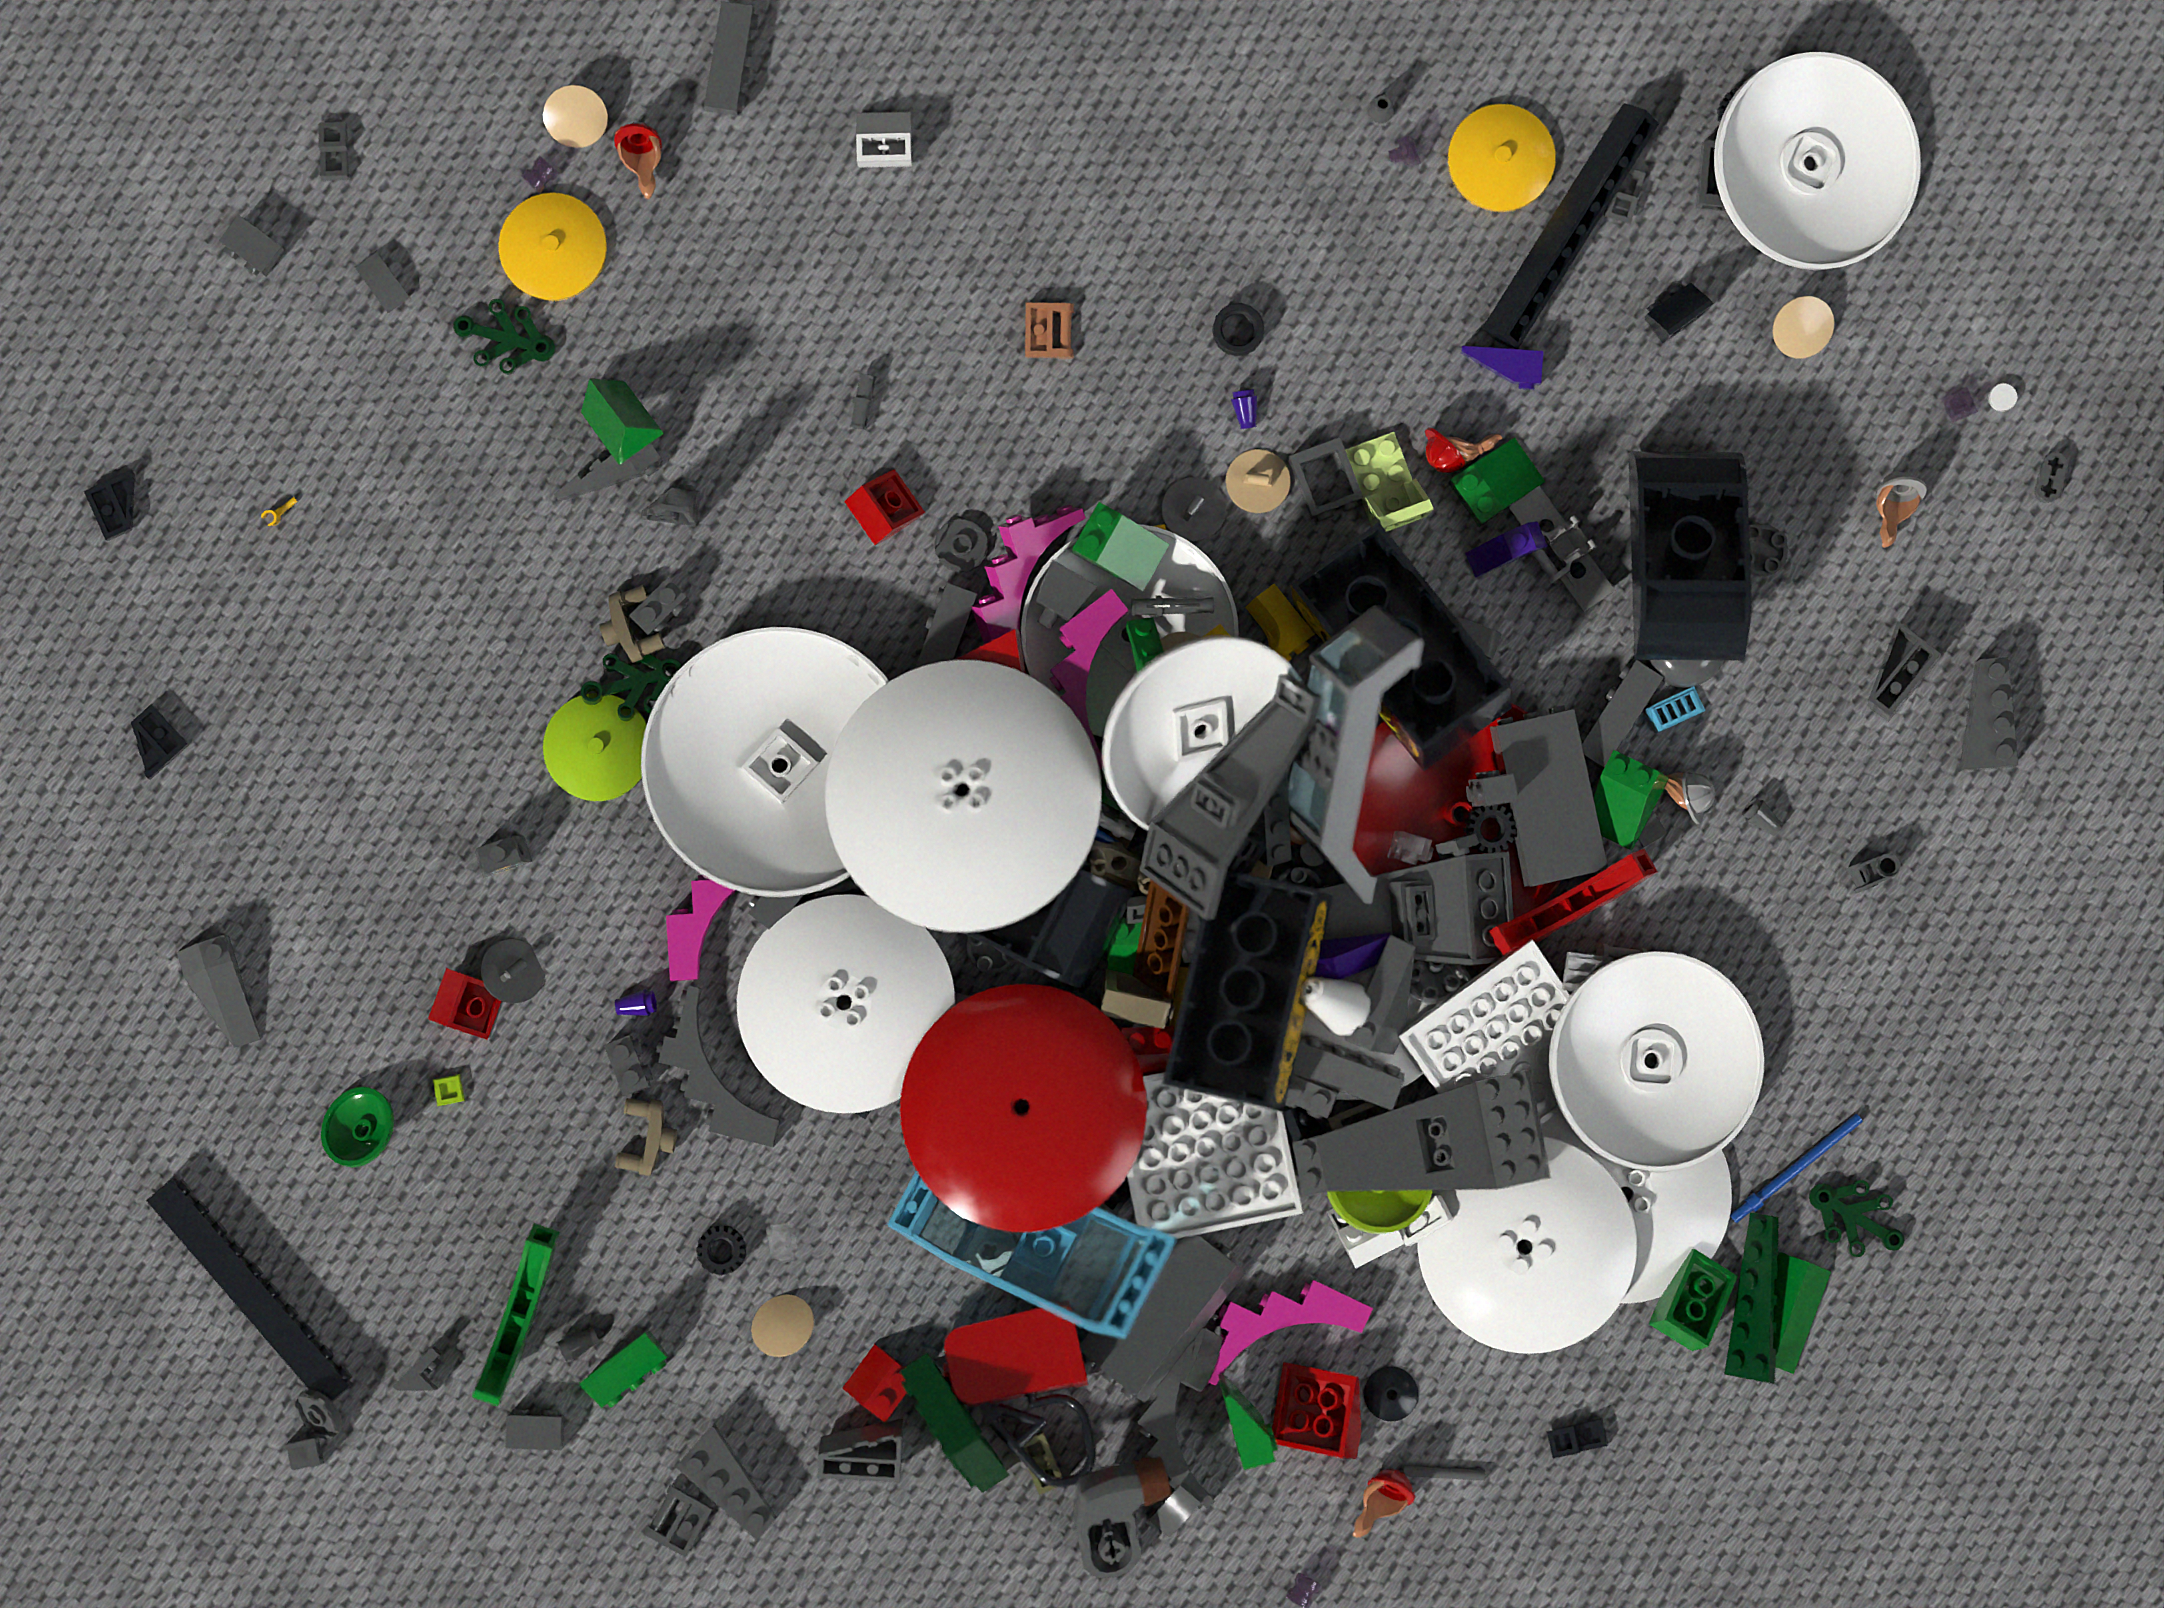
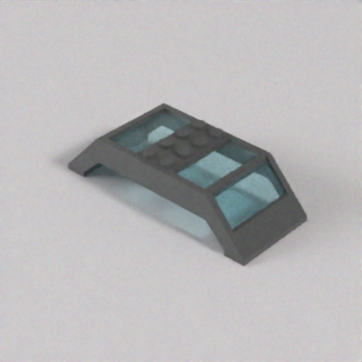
(1333, 760)

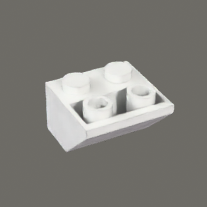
(884, 139)
(1362, 1245)

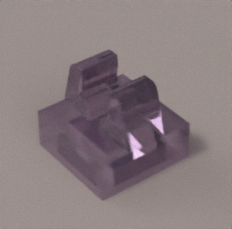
(1405, 152)
(1959, 405)

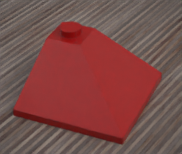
(1318, 1411)

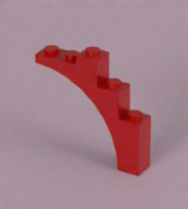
(1574, 903)

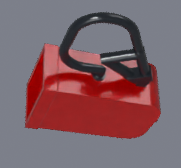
(1016, 1360)

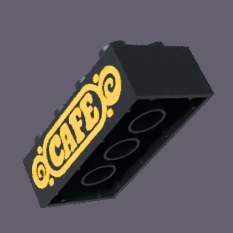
(1455, 683)
(1244, 991)

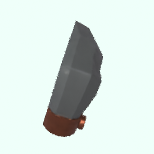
(1107, 1510)

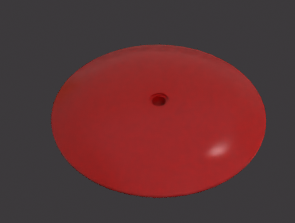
(1422, 803)
(1081, 1117)

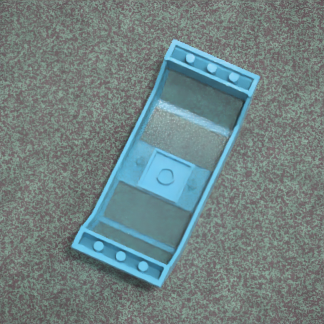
(1082, 1271)

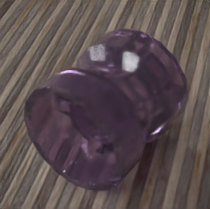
(539, 174)
(1303, 1591)

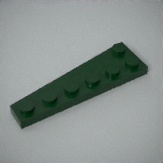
(1752, 1329)

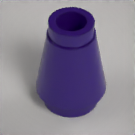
(1245, 408)
(638, 1003)

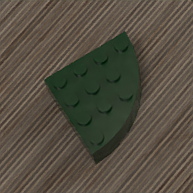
(952, 1425)

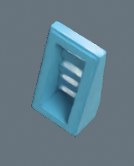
(1655, 718)

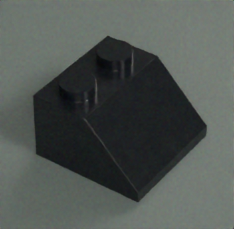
(1678, 311)

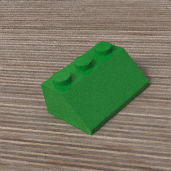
(625, 1370)

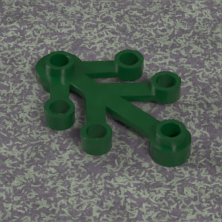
(509, 338)
(637, 682)
(1852, 1214)

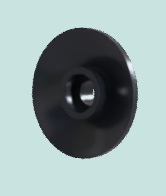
(1376, 1394)

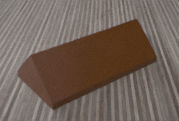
(1161, 940)

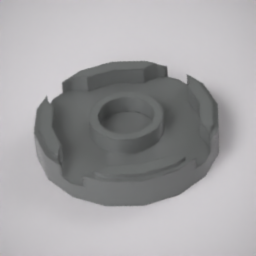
(966, 552)
(319, 1413)

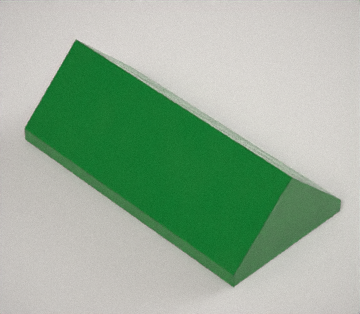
(618, 418)
(1798, 1298)

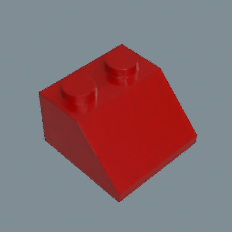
(884, 506)
(464, 1005)
(1151, 1047)
(877, 1383)

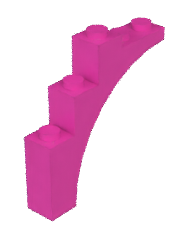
(1009, 573)
(1085, 635)
(688, 931)
(1318, 1305)

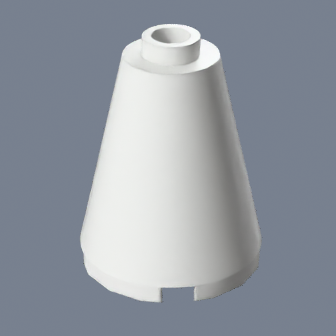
(1336, 1004)

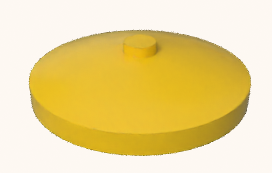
(1501, 157)
(552, 246)

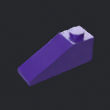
(1513, 365)
(1506, 548)
(1349, 955)

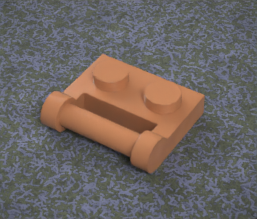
(1039, 330)

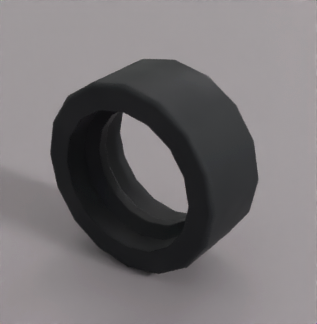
(1252, 314)

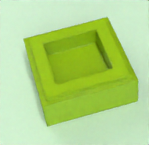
(449, 1090)

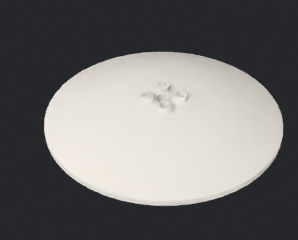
(715, 748)
(975, 856)

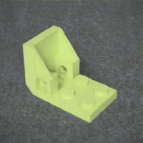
(1387, 484)

